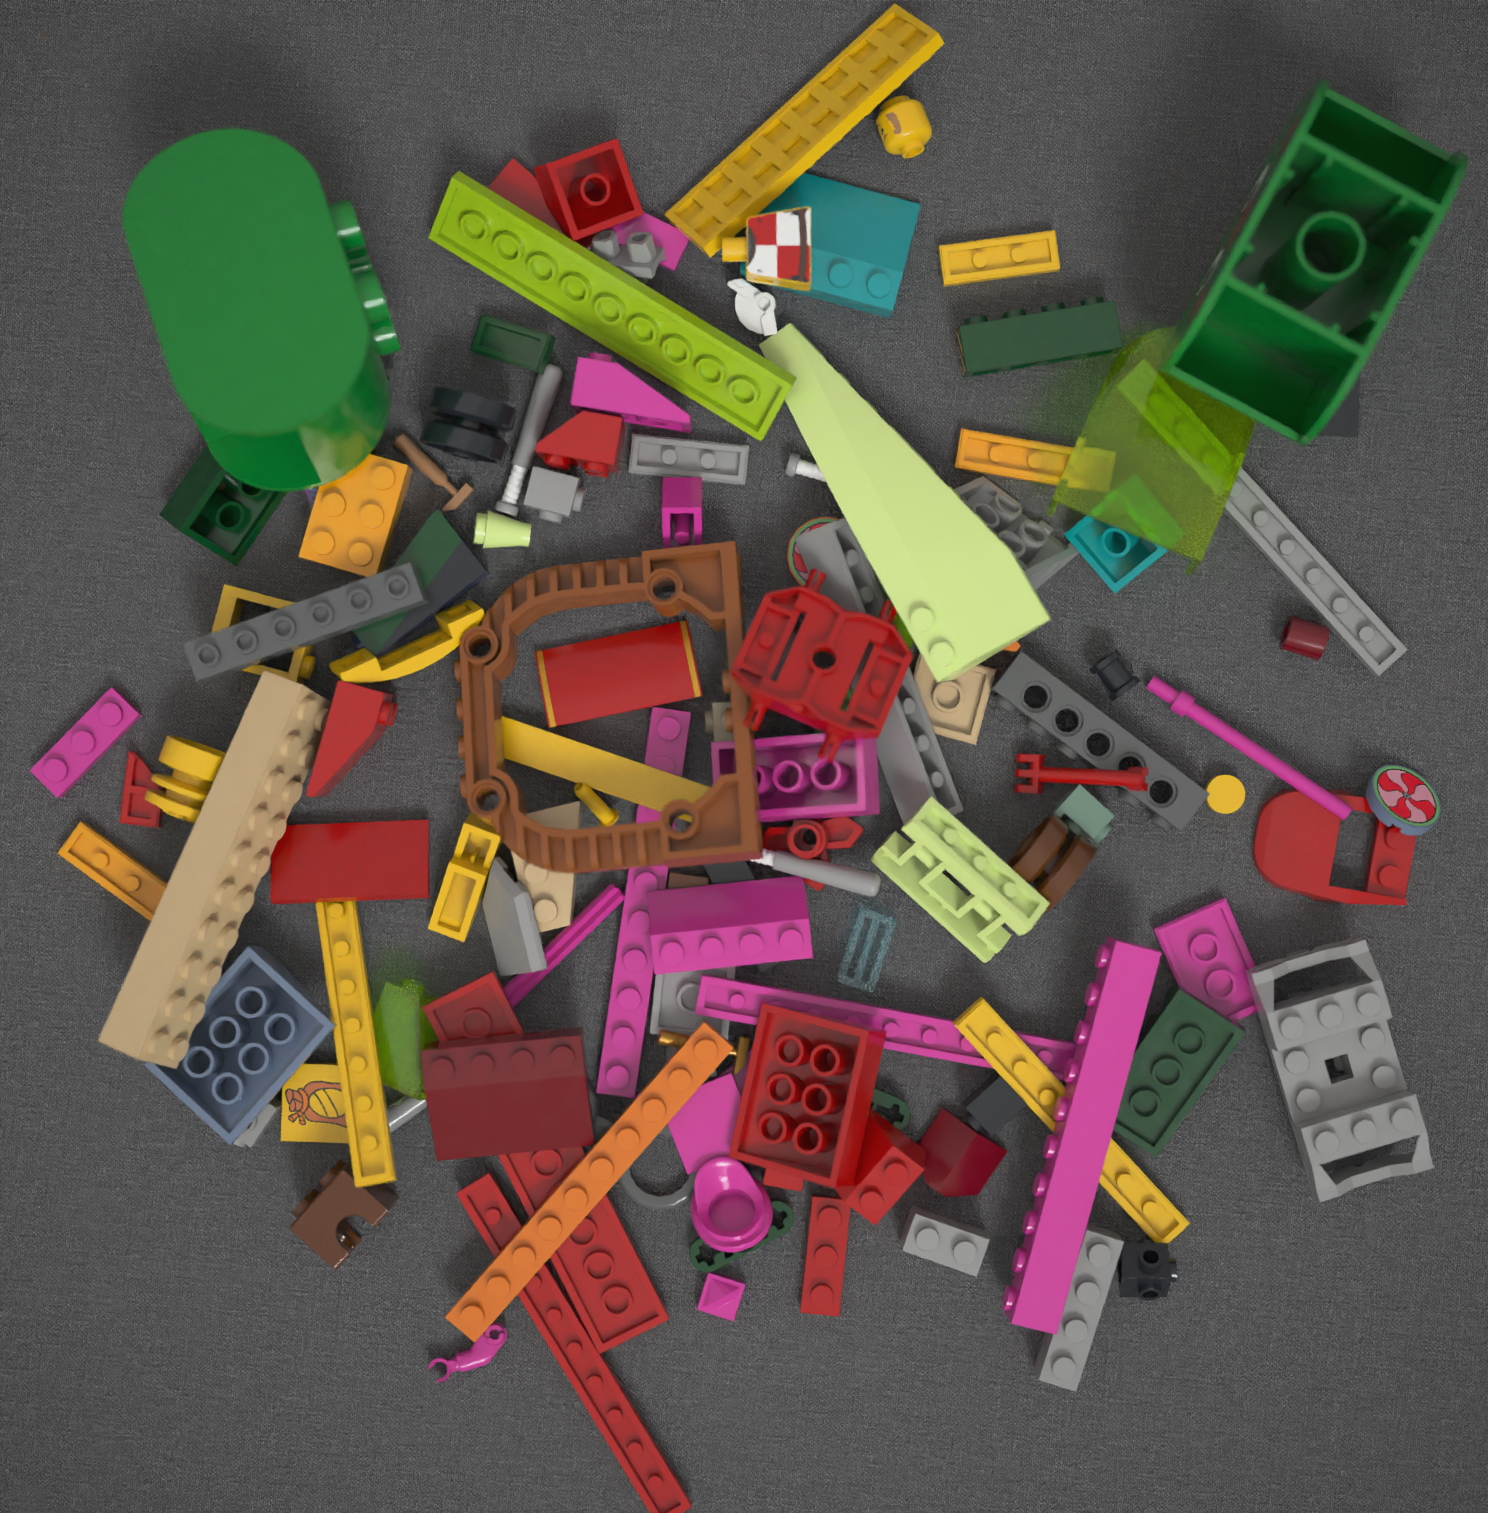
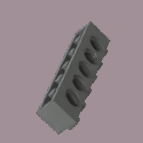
(306, 623)
(1183, 794)

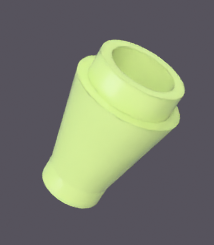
(497, 530)

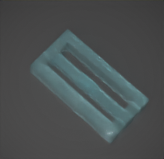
(856, 980)

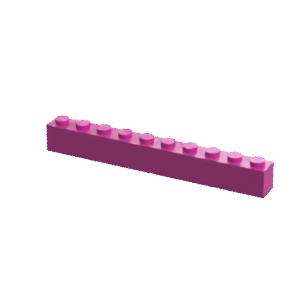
(1081, 1134)

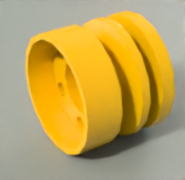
(191, 779)

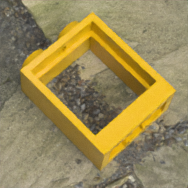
(229, 615)

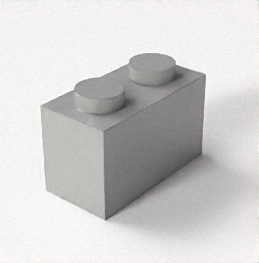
(944, 1240)

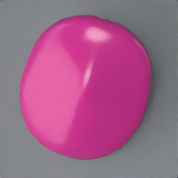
(729, 1206)

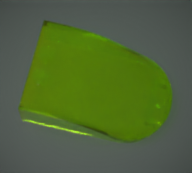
(1155, 454)

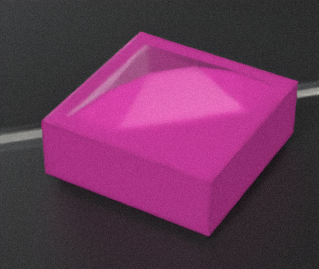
(721, 1295)

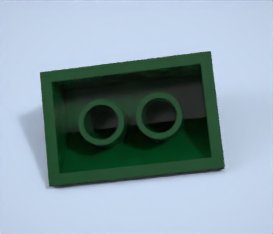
(219, 509)

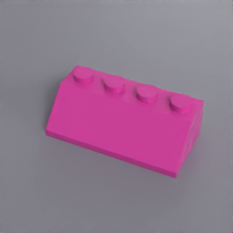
(729, 924)

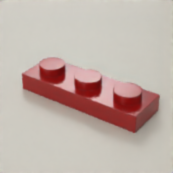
(825, 1255)

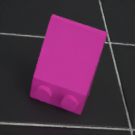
(614, 391)

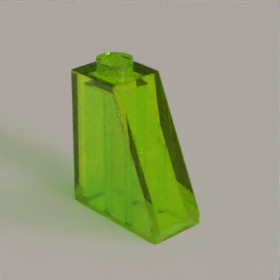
(401, 1034)

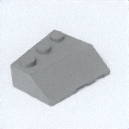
(1031, 542)

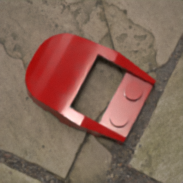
(1298, 844)

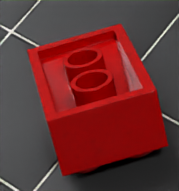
(352, 727)

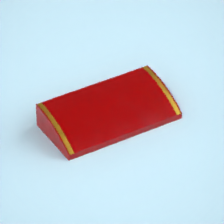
(618, 674)

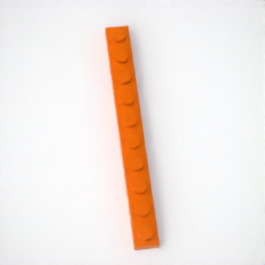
(589, 1181)

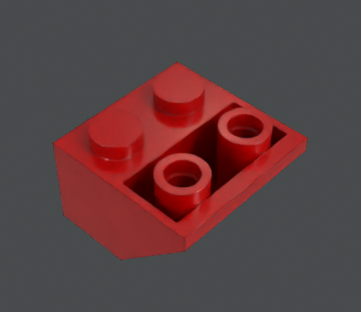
(586, 442)

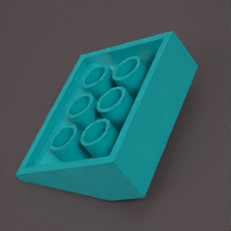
(855, 242)

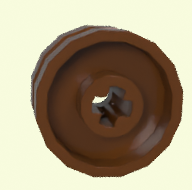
(1051, 867)

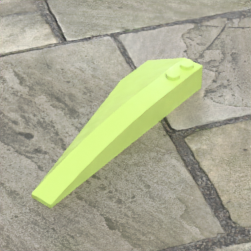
(932, 554)

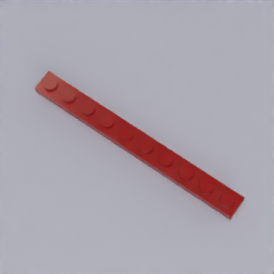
(579, 1357)

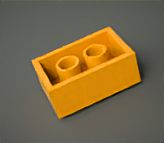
(357, 517)

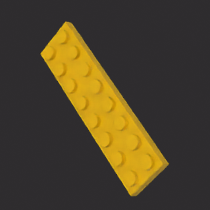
(804, 128)

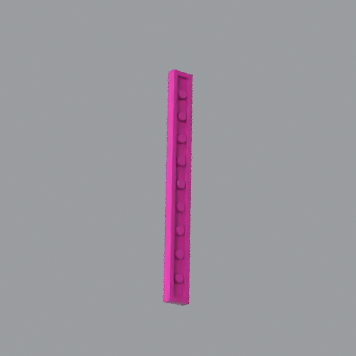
(634, 953)
(905, 1029)

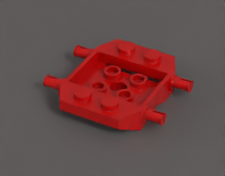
(816, 693)

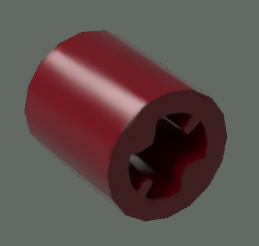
(1304, 638)

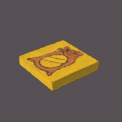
(314, 1105)

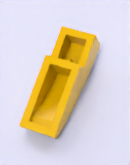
(465, 879)

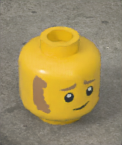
(903, 126)

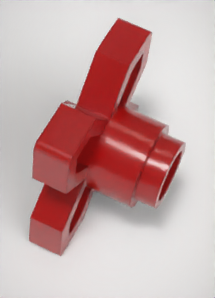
(830, 834)

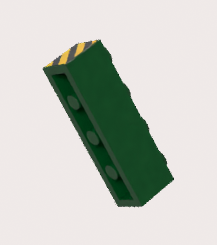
(1038, 338)

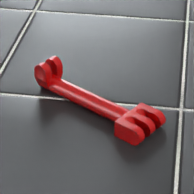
(1038, 774)

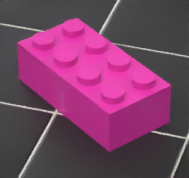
(803, 786)

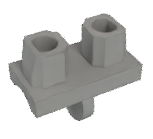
(636, 258)

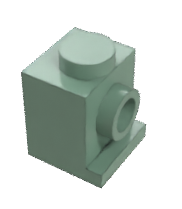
(1084, 813)

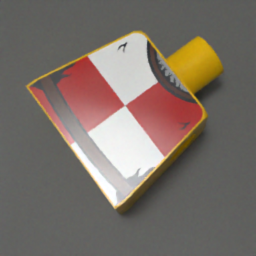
(775, 249)

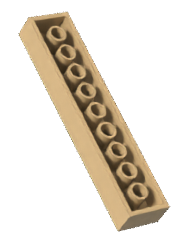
(218, 873)

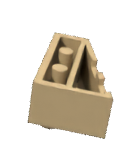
(549, 891)

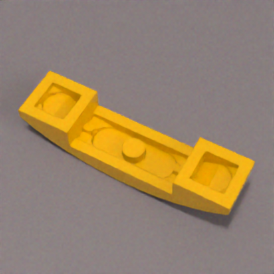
(414, 656)

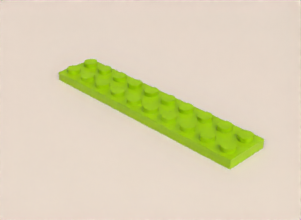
(610, 306)

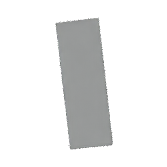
(688, 458)

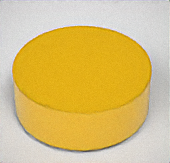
(1225, 794)

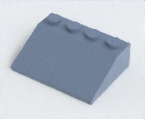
(247, 1044)

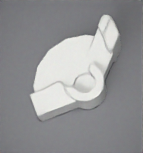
(754, 307)

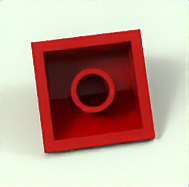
(589, 189)
(884, 1170)

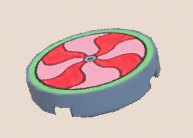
(1403, 799)

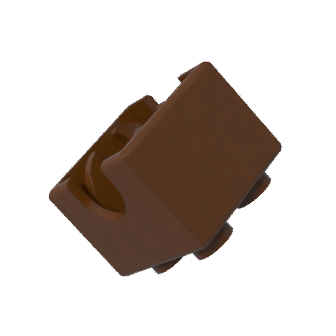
(324, 1215)

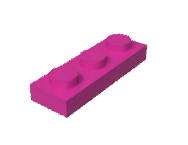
(86, 742)

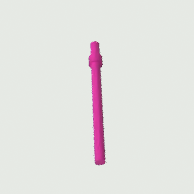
(1184, 704)

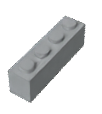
(1065, 1354)

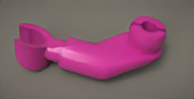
(478, 1355)

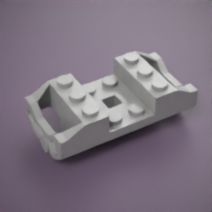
(1353, 1110)

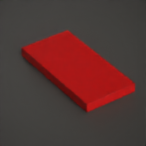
(351, 862)

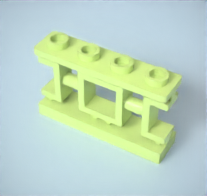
(995, 888)

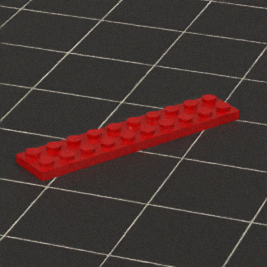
(598, 1256)

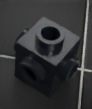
(1145, 1270)

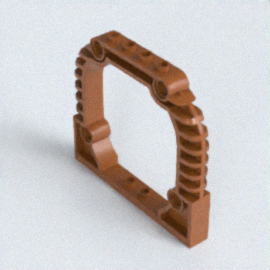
(723, 820)

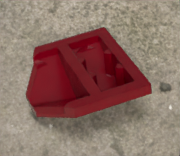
(958, 1156)

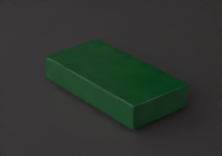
(512, 344)

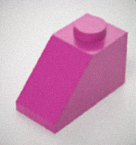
(682, 511)

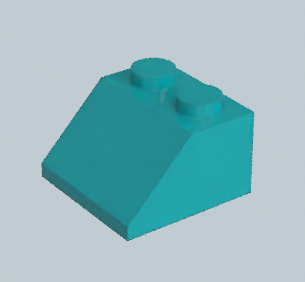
(1112, 552)

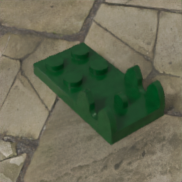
(1173, 1067)

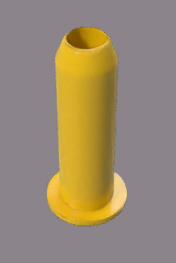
(606, 815)

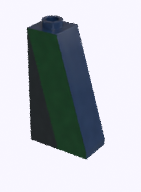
(447, 573)

